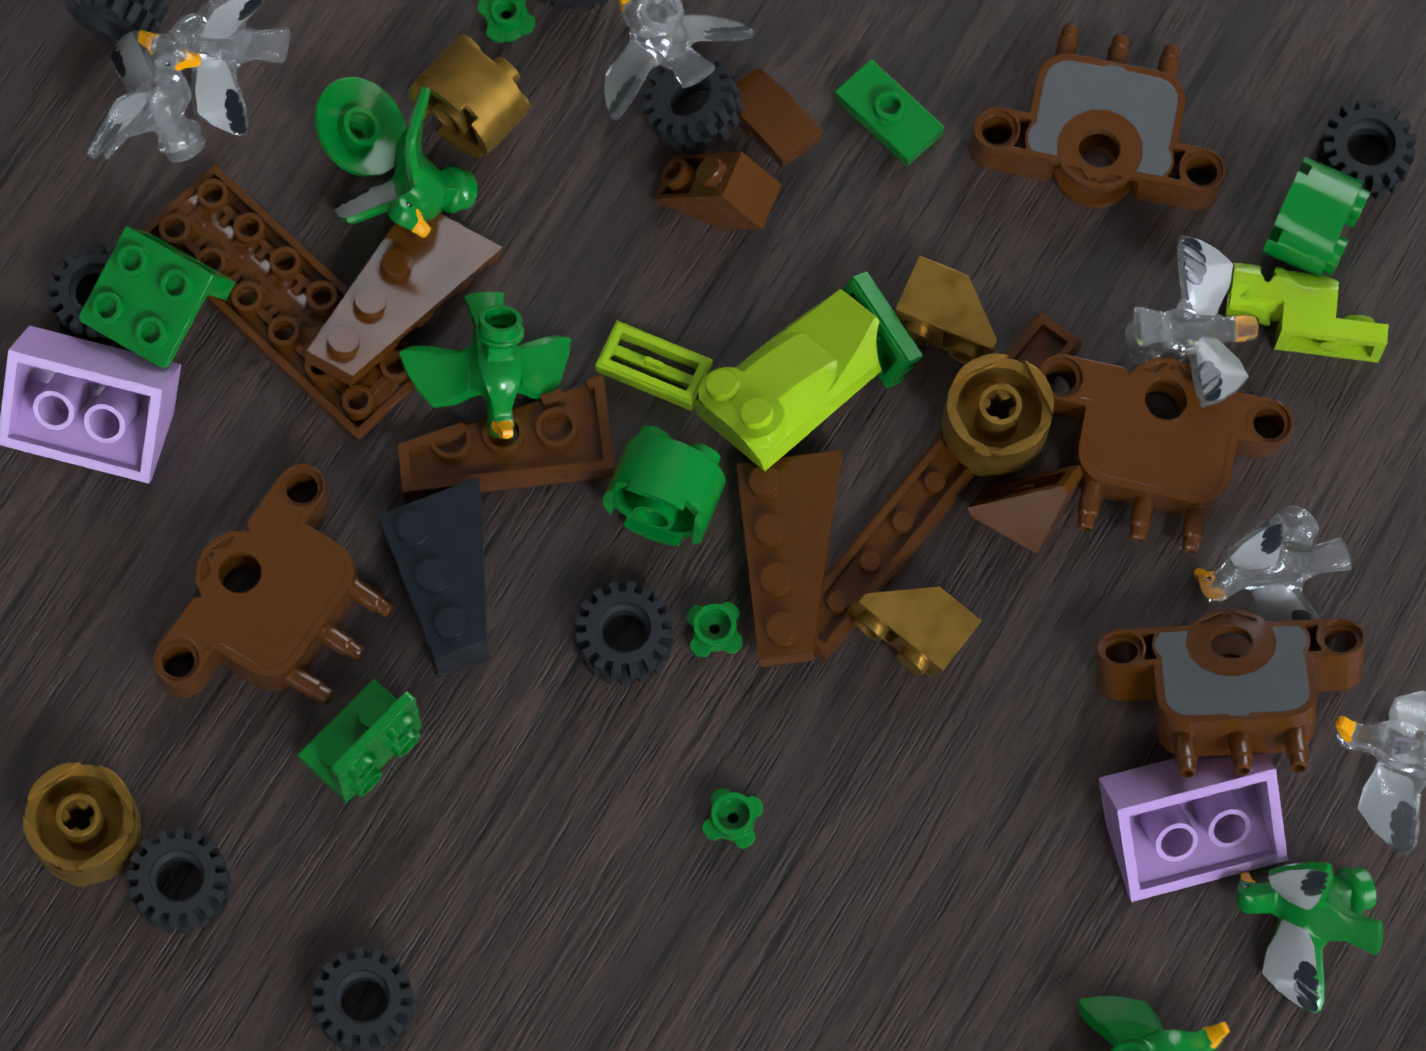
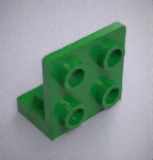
(150, 296)
(363, 740)

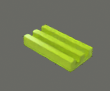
(645, 382)

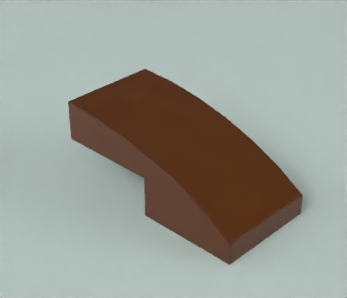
(775, 118)

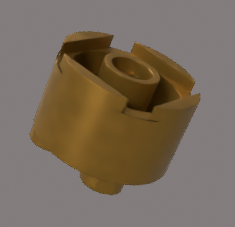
(472, 97)
(1009, 389)
(60, 845)

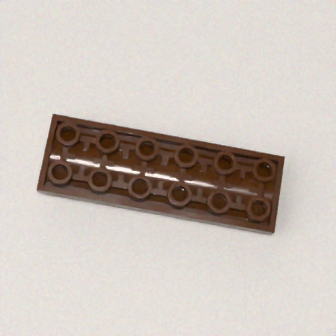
(277, 297)

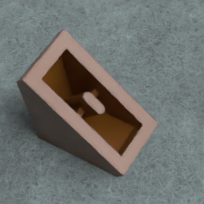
(1027, 506)

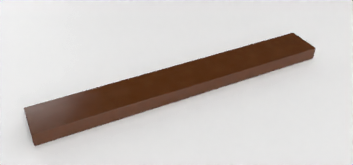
(916, 506)

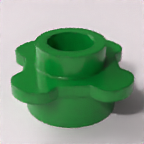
(504, 29)
(724, 617)
(729, 803)

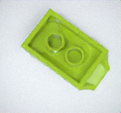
(792, 380)

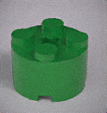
(1314, 217)
(665, 487)

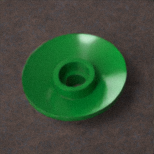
(371, 116)

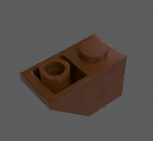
(719, 189)

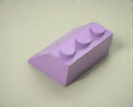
(86, 403)
(1195, 828)

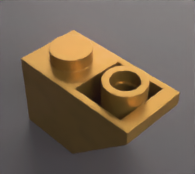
(945, 312)
(918, 623)

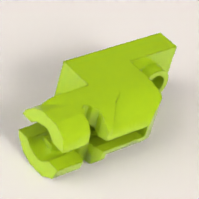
(1304, 314)

